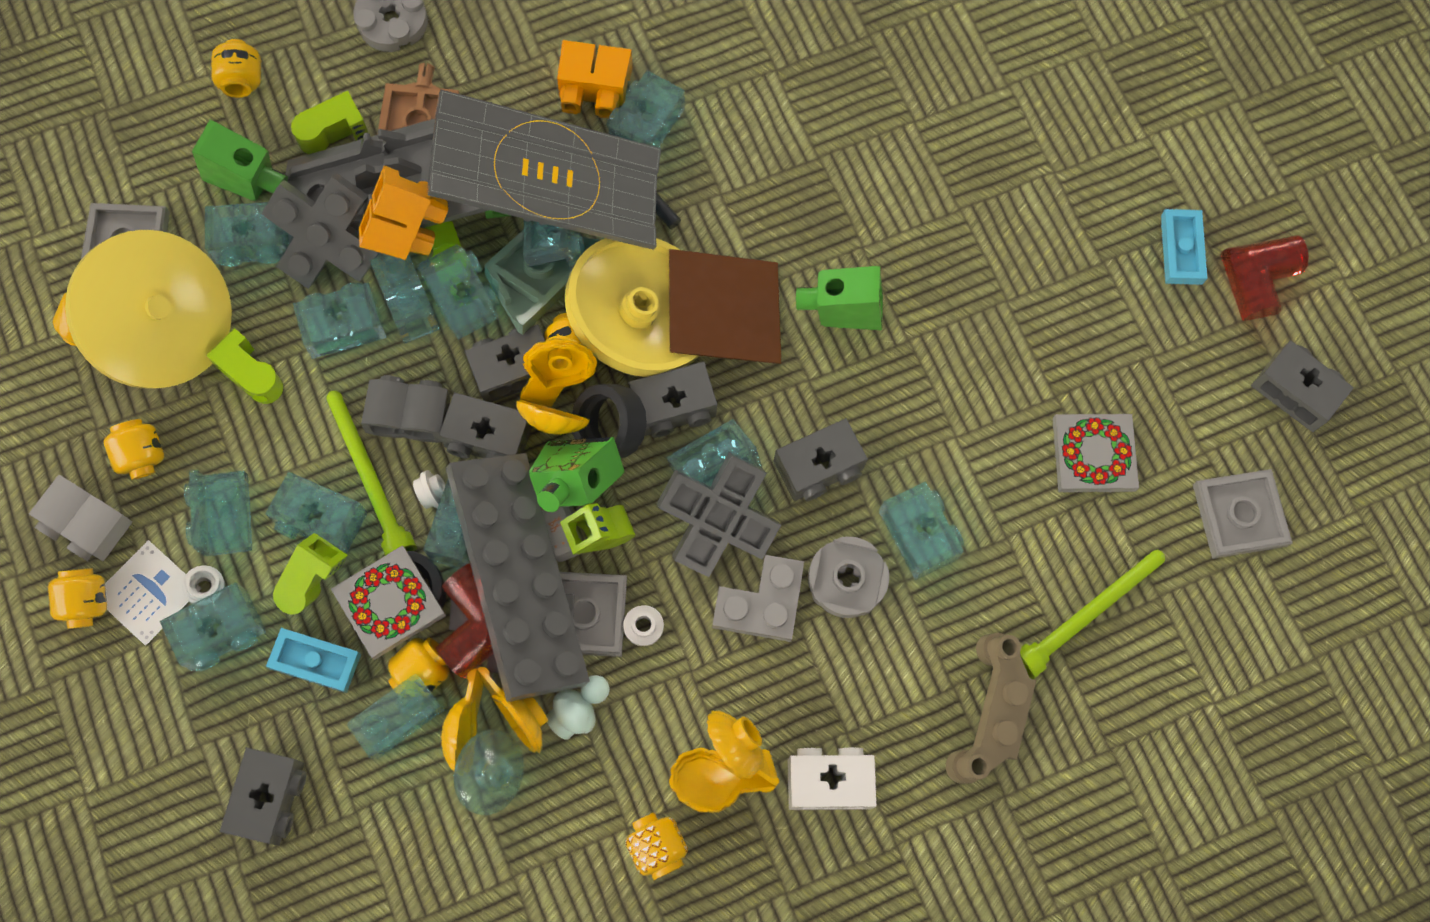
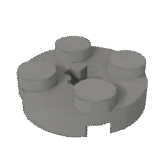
(398, 31)
(867, 565)

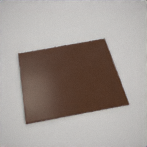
(724, 307)

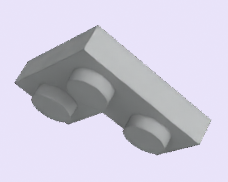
(769, 611)

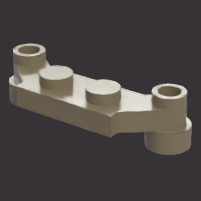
(1002, 714)

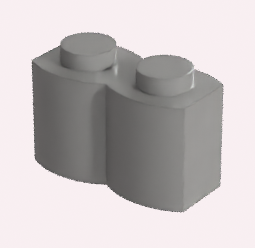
(79, 517)

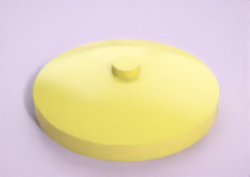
(622, 307)
(147, 309)

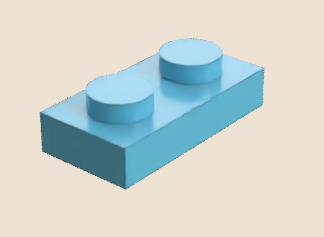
(1183, 246)
(313, 660)

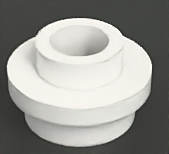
(429, 489)
(200, 574)
(643, 638)

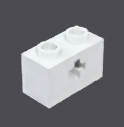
(853, 792)

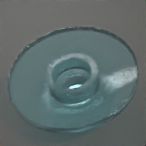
(488, 772)

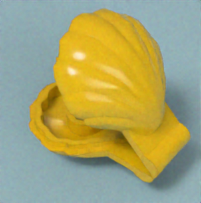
(552, 367)
(460, 724)
(717, 778)

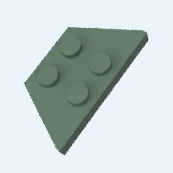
(527, 290)

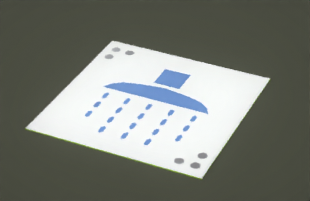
(146, 592)

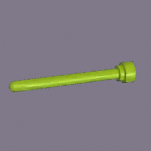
(394, 535)
(1037, 654)

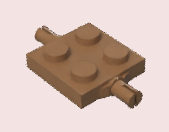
(410, 102)

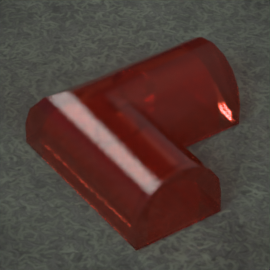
(1254, 268)
(471, 641)

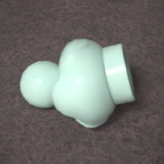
(574, 710)

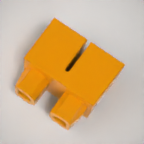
(591, 78)
(395, 216)

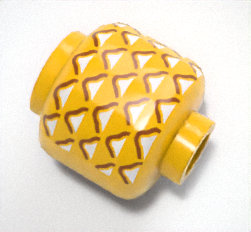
(656, 846)

